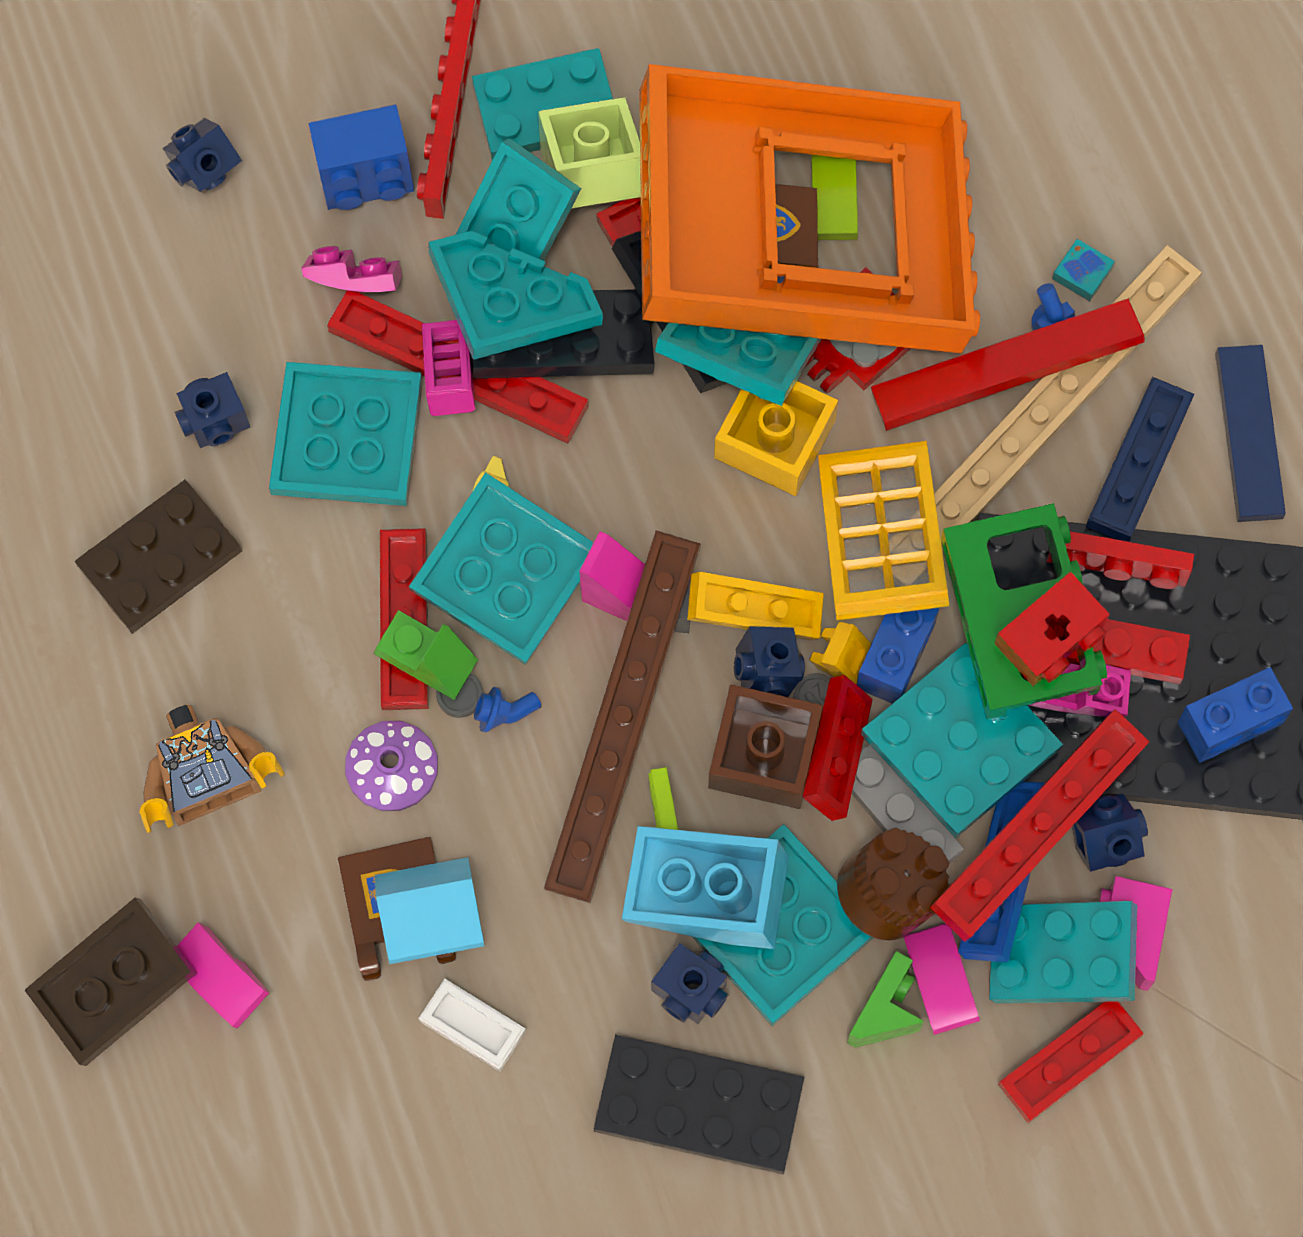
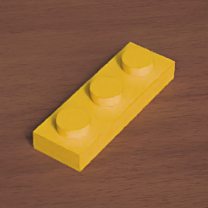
(752, 603)

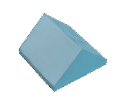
(428, 910)

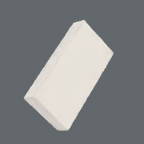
(472, 1025)

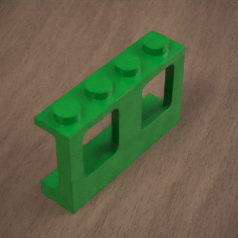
(989, 609)

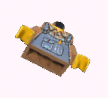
(202, 769)

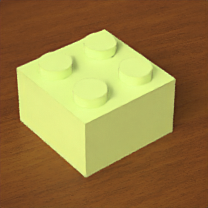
(594, 149)

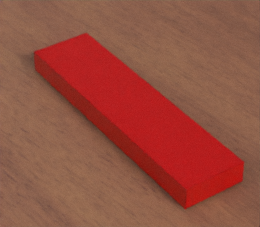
(401, 559)

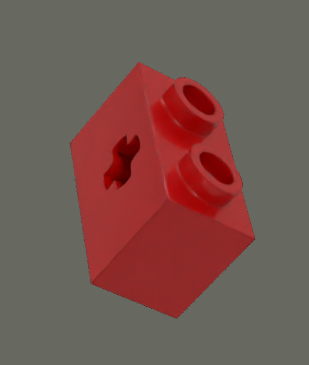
(1063, 605)

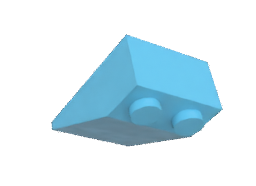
(707, 885)

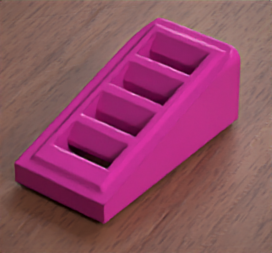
(447, 394)

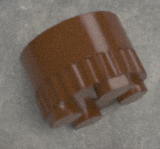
(892, 884)

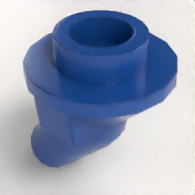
(1051, 309)
(494, 710)

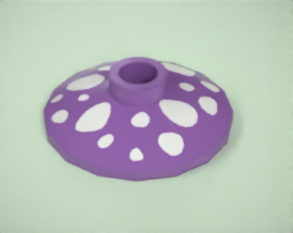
(397, 786)

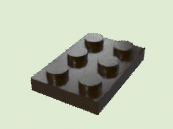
(158, 556)
(110, 981)

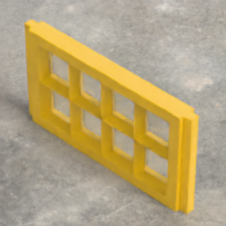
(882, 531)

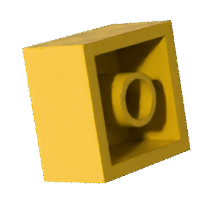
(776, 440)

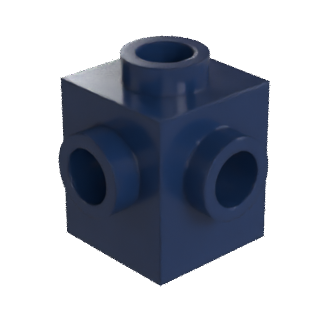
(200, 155)
(211, 411)
(769, 660)
(1110, 833)
(687, 968)

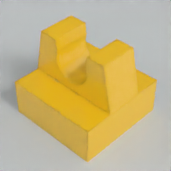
(844, 652)

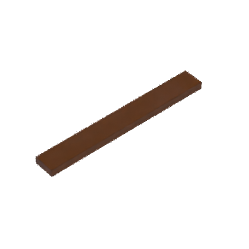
(622, 717)

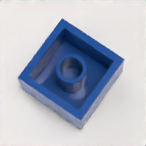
(362, 157)

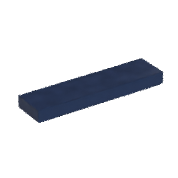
(1250, 433)
(1140, 460)

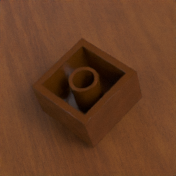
(764, 746)

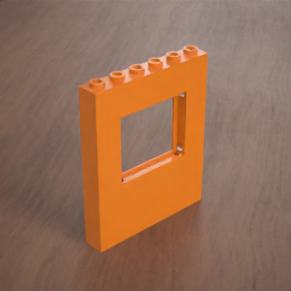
(715, 222)

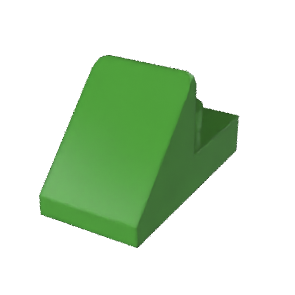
(429, 656)
(881, 1017)

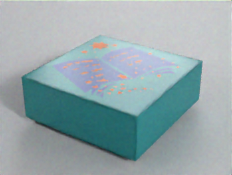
(1083, 270)

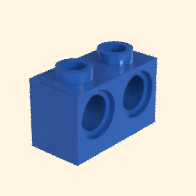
(896, 653)
(1235, 714)

